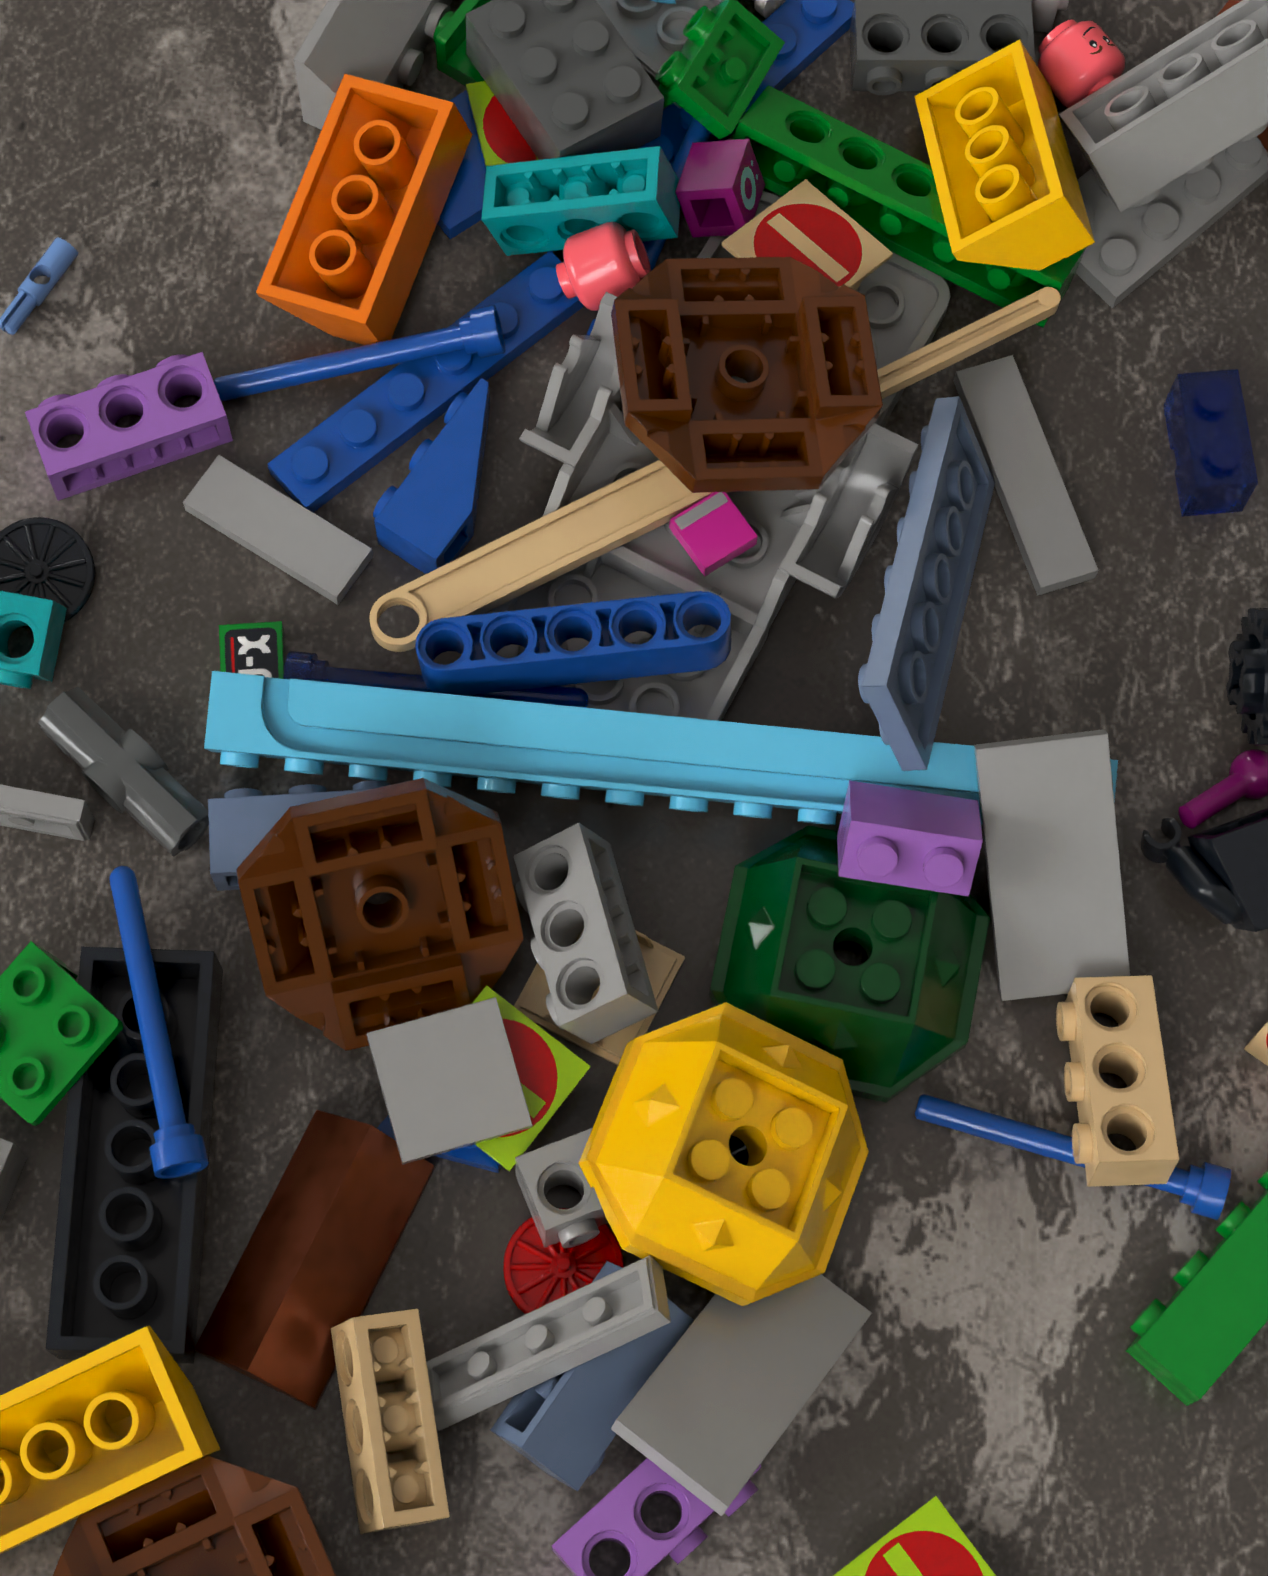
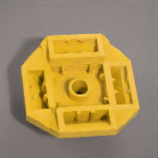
(668, 1166)

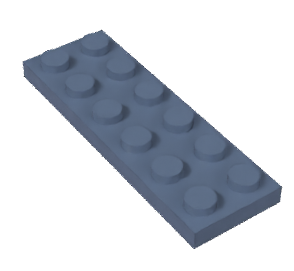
(928, 585)

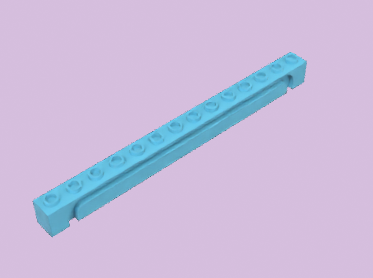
(563, 748)

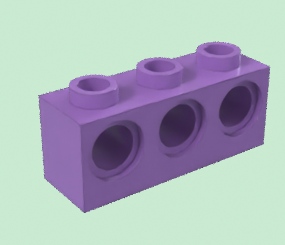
(114, 452)
(620, 1520)

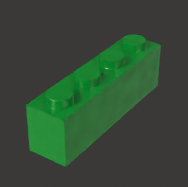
(1213, 1311)

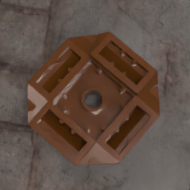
(754, 319)
(389, 963)
(199, 1523)

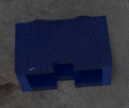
(1210, 442)

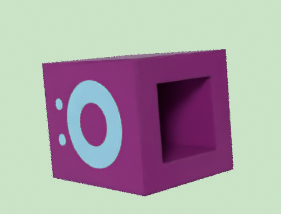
(719, 187)

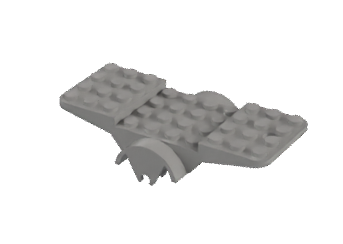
(800, 533)

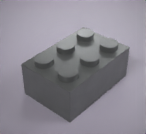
(564, 76)

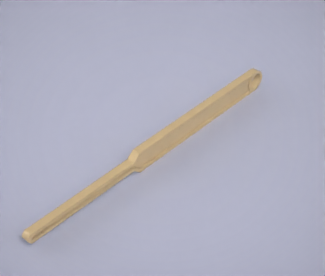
(639, 502)

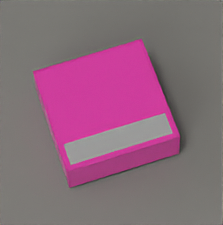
(713, 532)

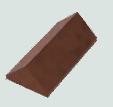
(314, 1256)

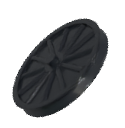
(46, 562)

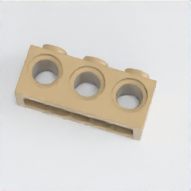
(1134, 1054)
(389, 1421)

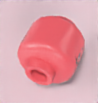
(1078, 60)
(602, 262)

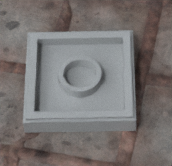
(449, 1080)

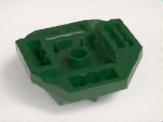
(883, 1017)

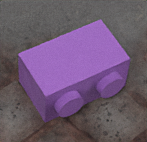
(909, 838)

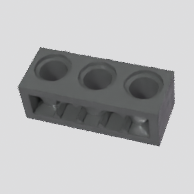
(917, 26)

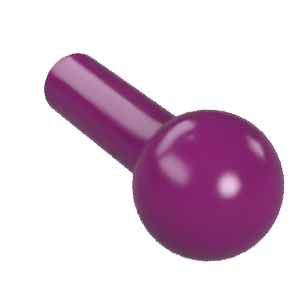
(1246, 779)

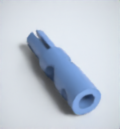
(51, 264)

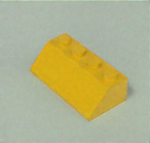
(1003, 164)
(95, 1434)

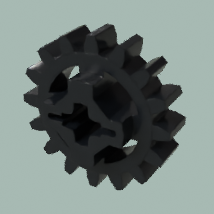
(1249, 675)

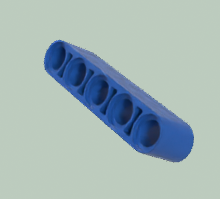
(547, 628)

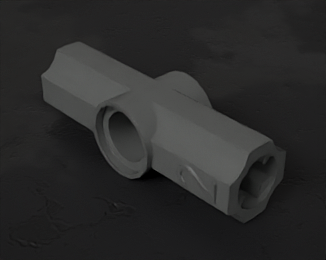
(125, 770)

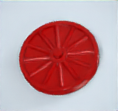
(545, 1274)

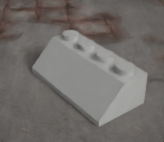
(364, 40)
(1177, 107)

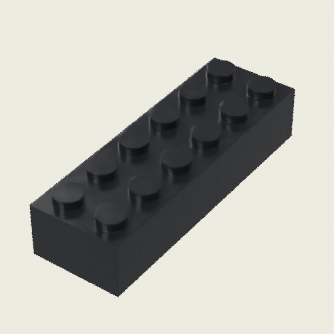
(122, 1235)

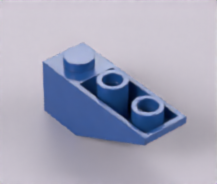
(437, 502)

